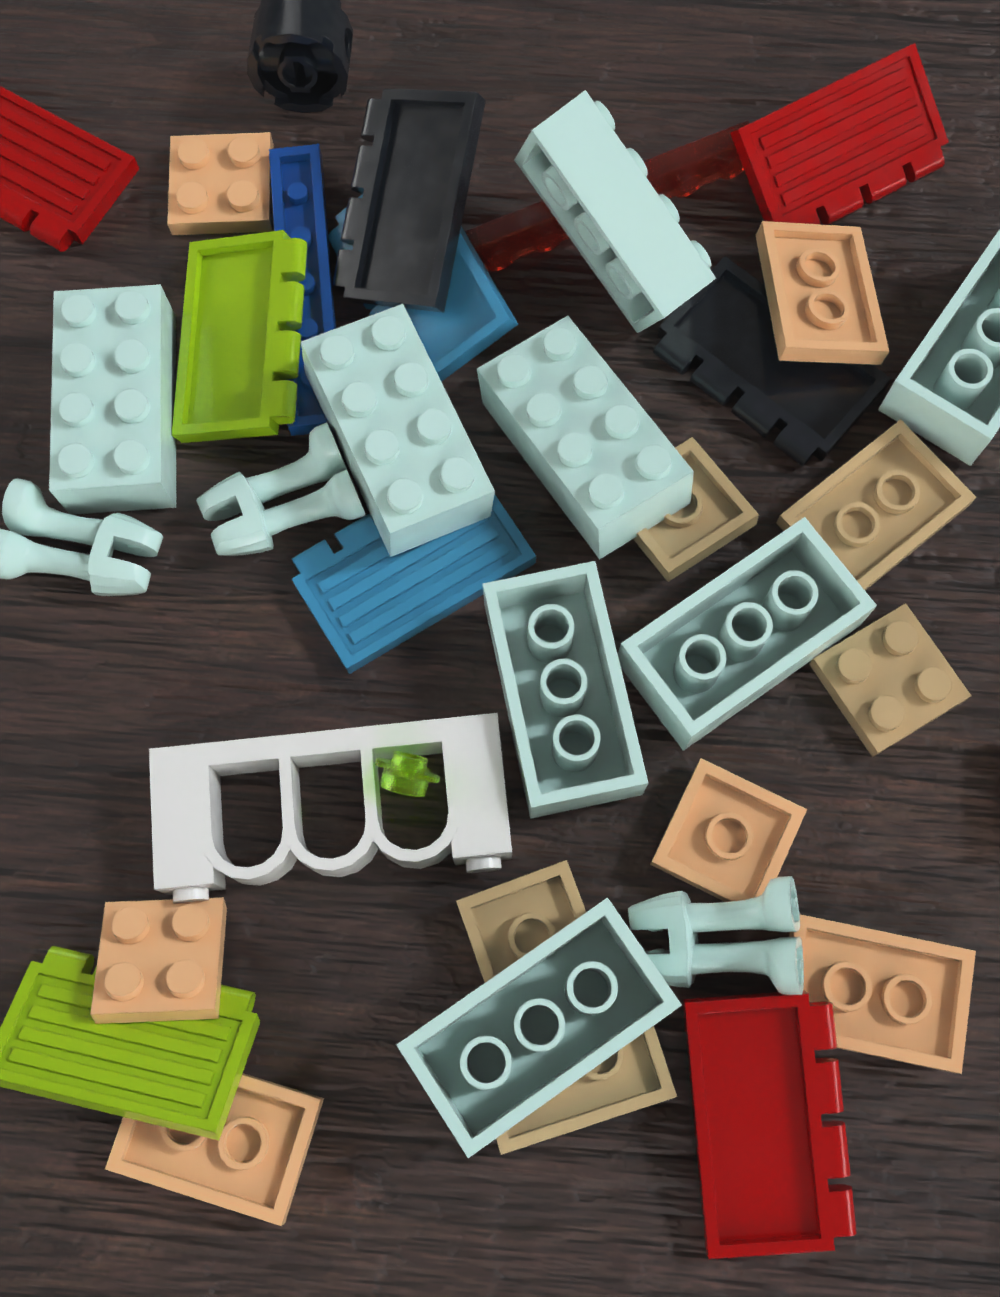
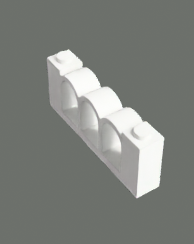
(188, 802)

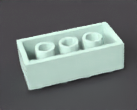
(613, 212)
(954, 375)
(113, 400)
(397, 429)
(585, 436)
(744, 632)
(564, 690)
(538, 1027)

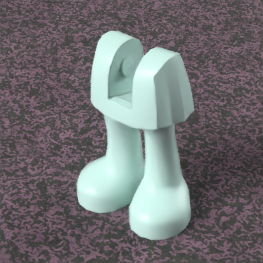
(29, 515)
(255, 528)
(772, 911)

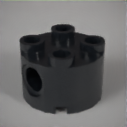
(300, 53)

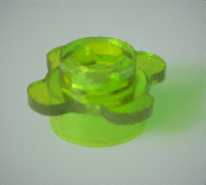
(406, 774)

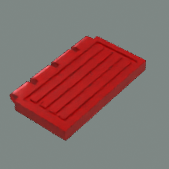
(844, 143)
(55, 174)
(761, 1124)

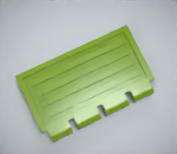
(240, 337)
(143, 1071)

